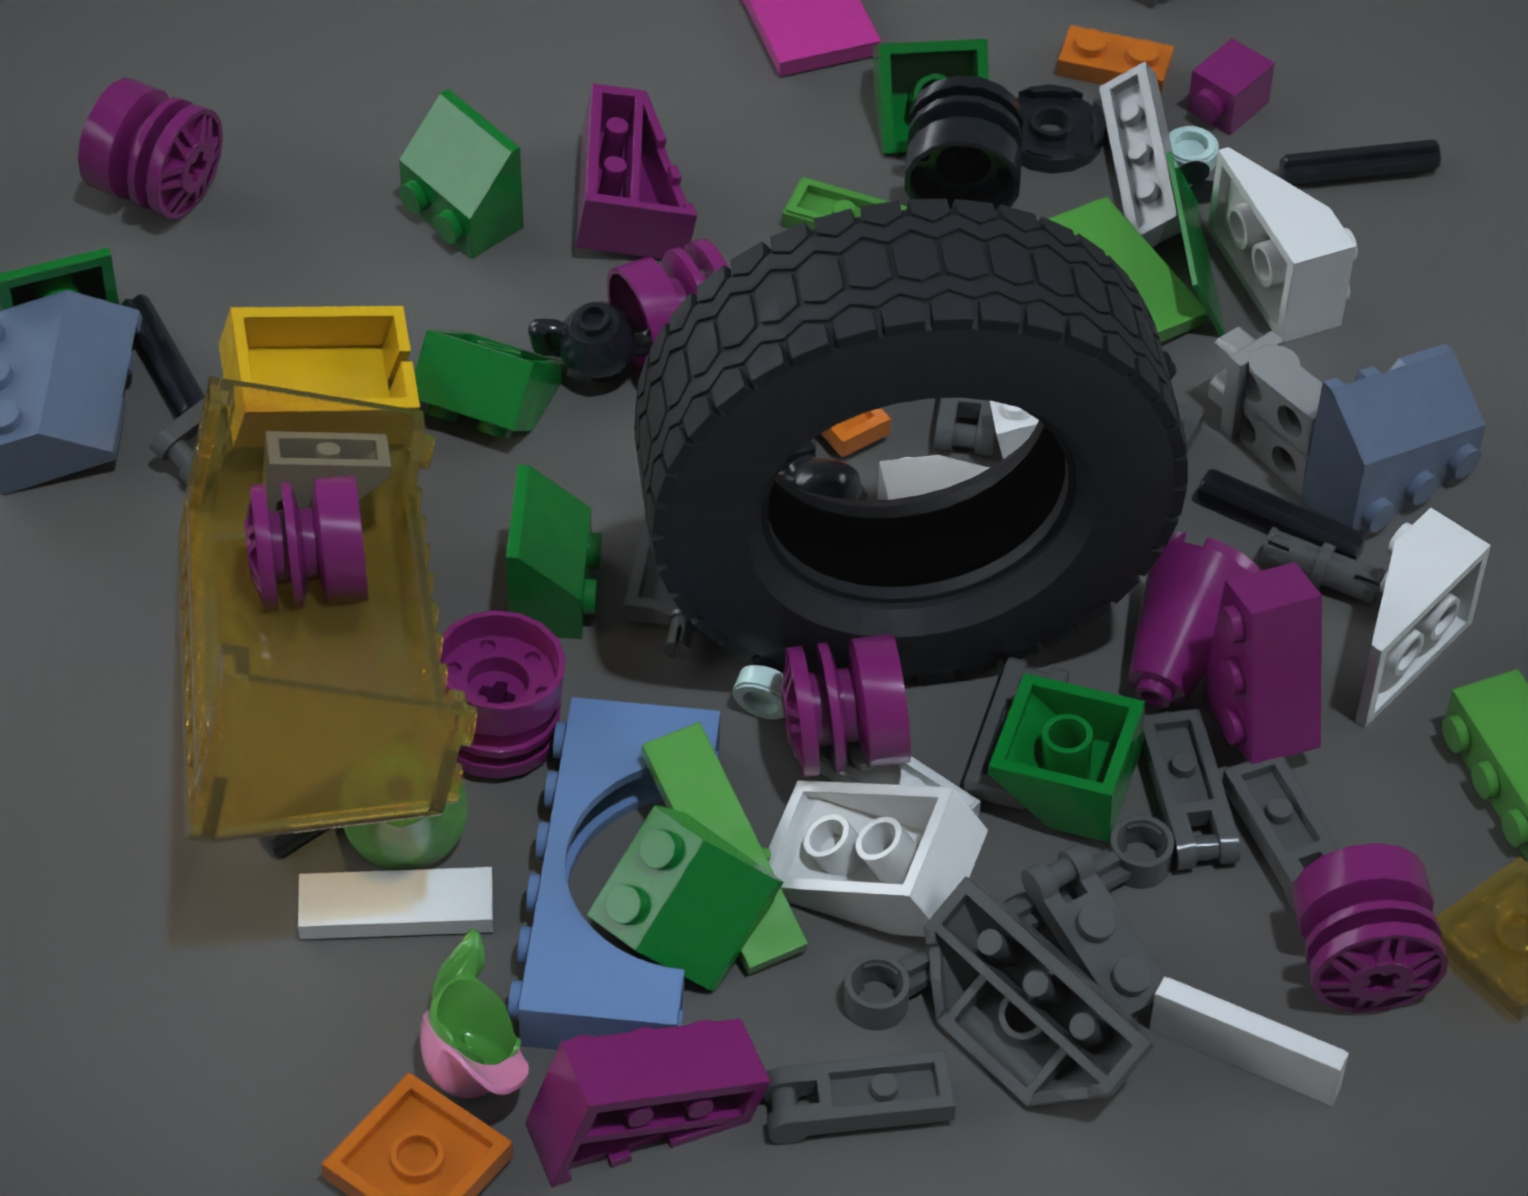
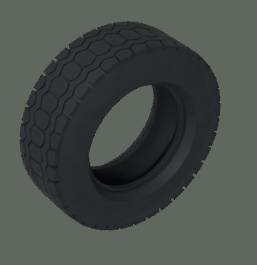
(884, 318)

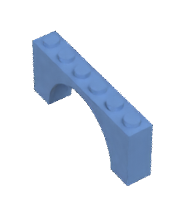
(572, 974)

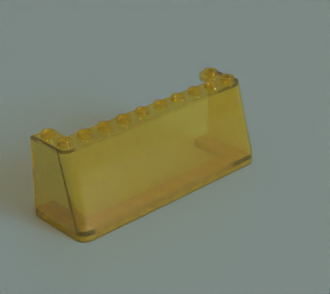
(322, 705)

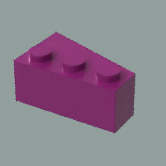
(626, 182)
(1268, 664)
(643, 1088)

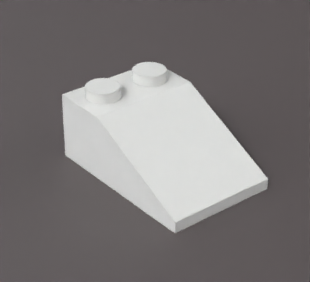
(1281, 247)
(1423, 606)
(875, 851)

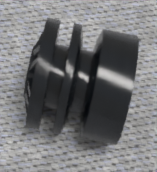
(965, 143)

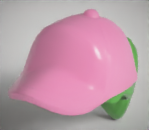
(468, 1030)

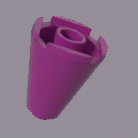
(1181, 617)

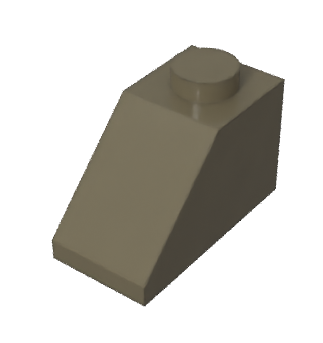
(313, 455)

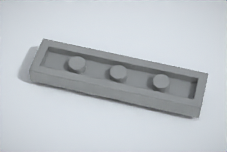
(1139, 151)

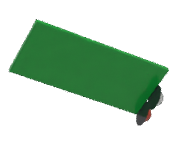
(1193, 233)

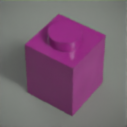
(1230, 86)

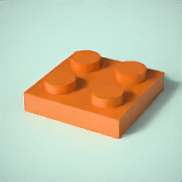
(417, 1147)

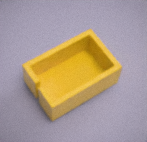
(323, 351)

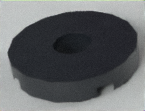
(1064, 149)

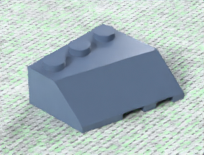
(62, 385)
(1391, 439)

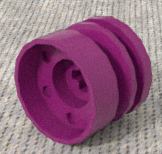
(150, 148)
(656, 291)
(308, 543)
(514, 680)
(847, 705)
(1369, 928)

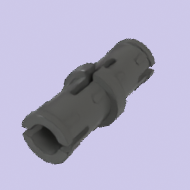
(1323, 565)

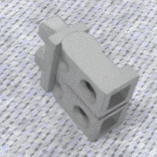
(1267, 401)

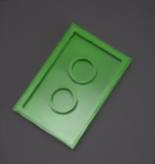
(1166, 296)

